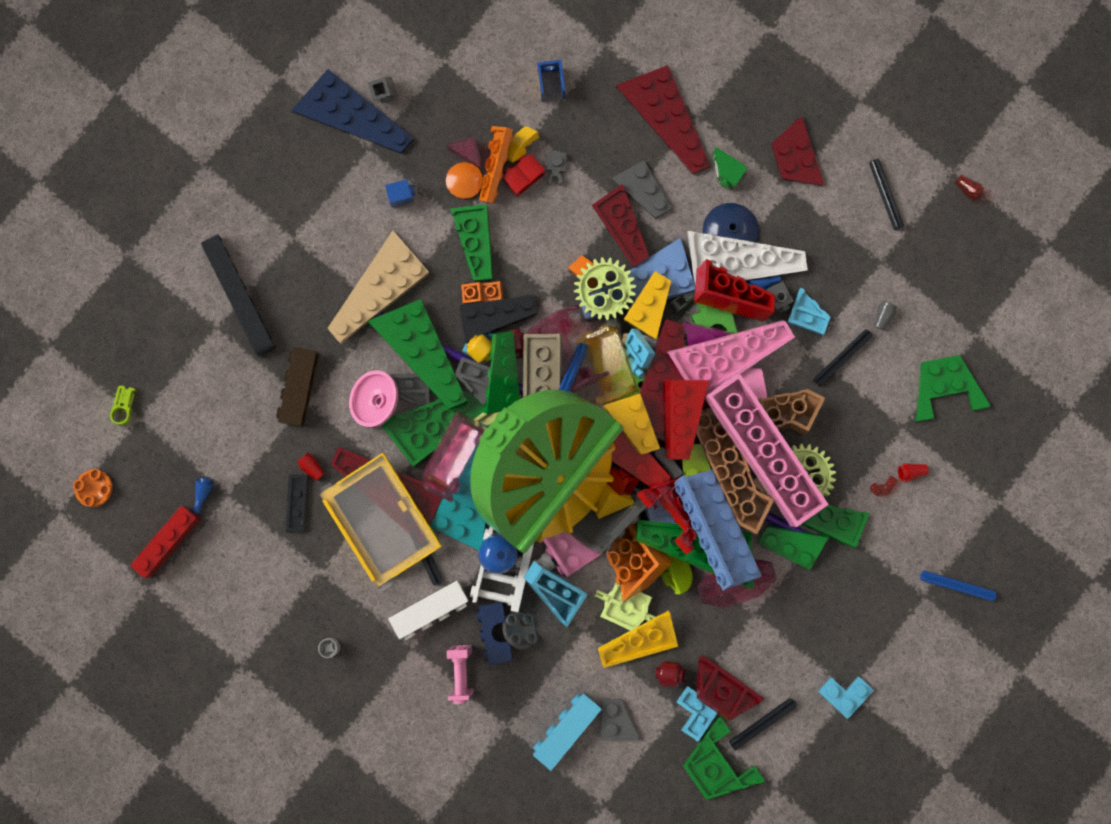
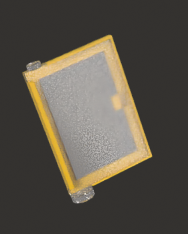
(380, 520)

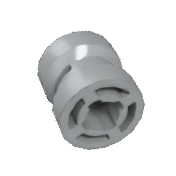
(546, 561)
(326, 649)

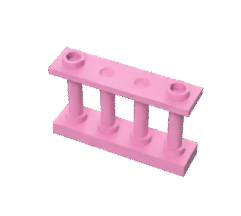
(459, 655)

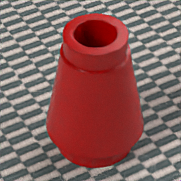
(310, 466)
(909, 472)

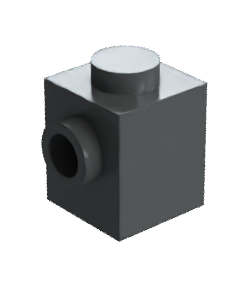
(382, 89)
(782, 297)

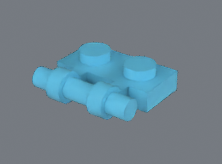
(638, 352)

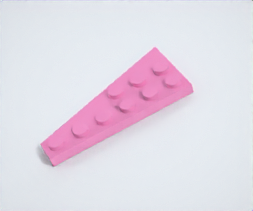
(729, 355)

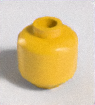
(479, 348)

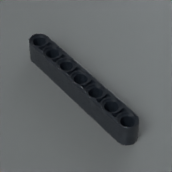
(237, 295)

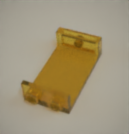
(608, 354)

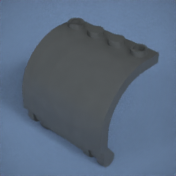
(599, 533)

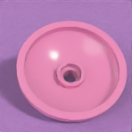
(366, 398)

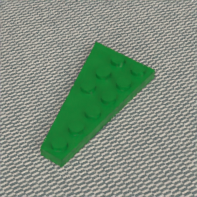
(417, 344)
(422, 428)
(663, 536)

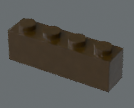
(298, 387)

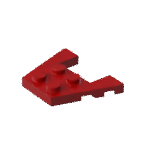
(673, 504)

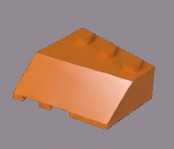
(635, 563)

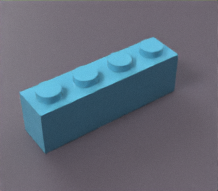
(566, 731)

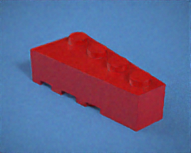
(731, 294)

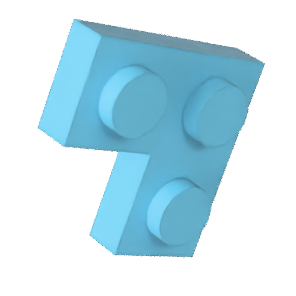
(846, 700)
(700, 717)

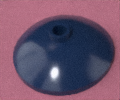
(727, 214)

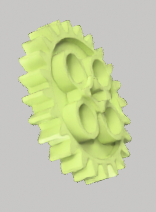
(598, 272)
(819, 463)

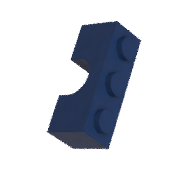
(495, 650)

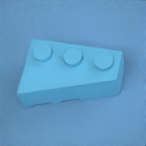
(556, 592)

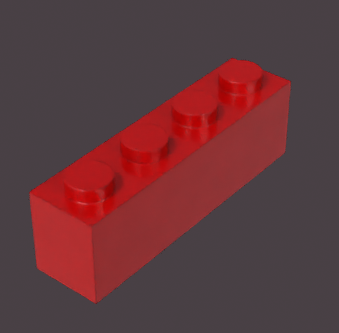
(165, 542)

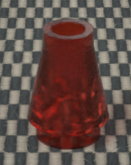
(969, 187)

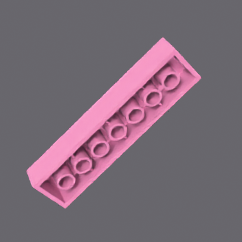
(765, 450)

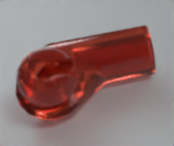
(883, 489)

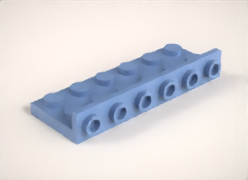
(717, 529)

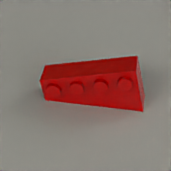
(682, 414)
(642, 467)

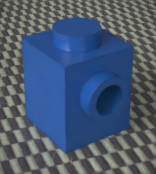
(400, 193)

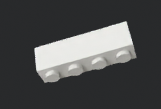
(427, 610)

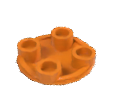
(464, 180)
(93, 488)

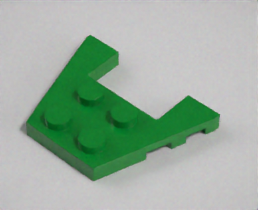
(945, 378)
(711, 770)

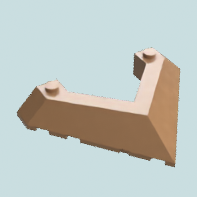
(731, 469)

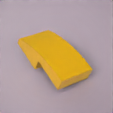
(520, 141)

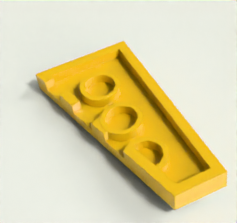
(643, 640)

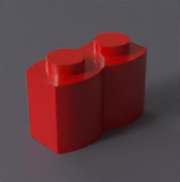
(523, 174)

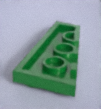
(474, 232)
(503, 376)
(839, 524)

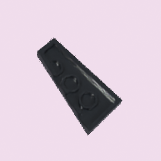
(496, 314)

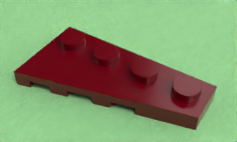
(621, 223)

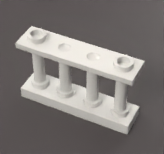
(517, 581)

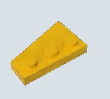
(649, 306)
(637, 426)

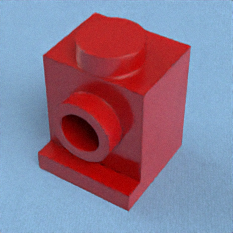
(623, 481)

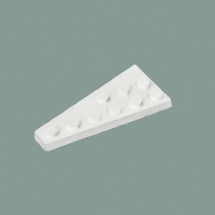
(744, 257)

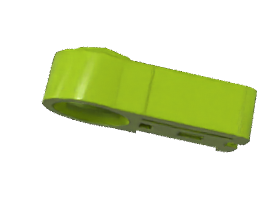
(123, 401)

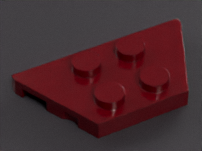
(796, 156)
(723, 691)

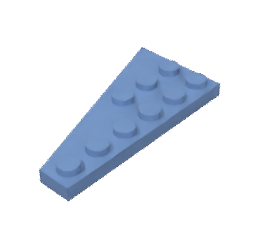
(669, 262)

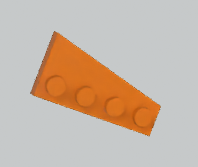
(494, 164)

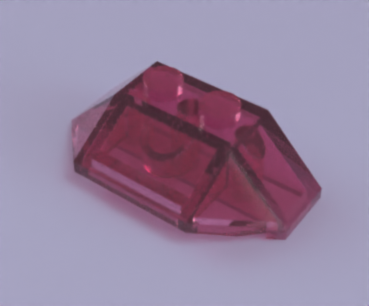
(712, 593)

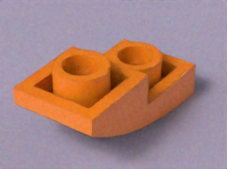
(481, 292)

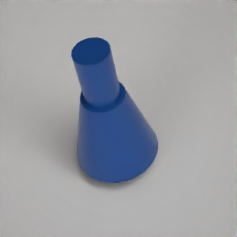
(766, 283)
(202, 489)

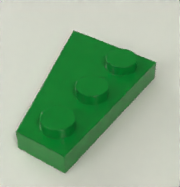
(794, 545)

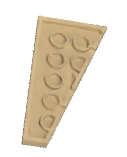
(384, 281)

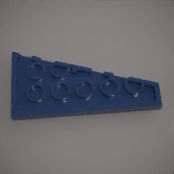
(344, 109)

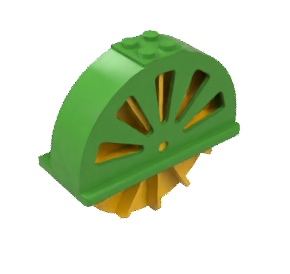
(542, 466)

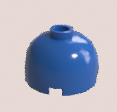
(497, 554)

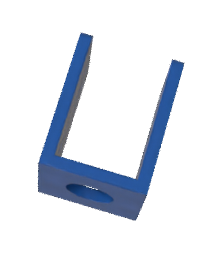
(557, 66)

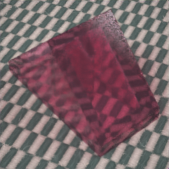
(466, 149)

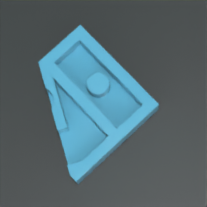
(808, 314)

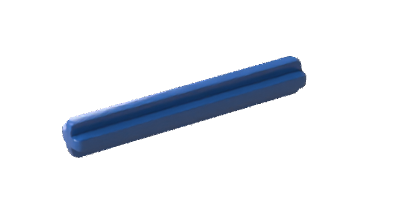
(573, 367)
(958, 585)

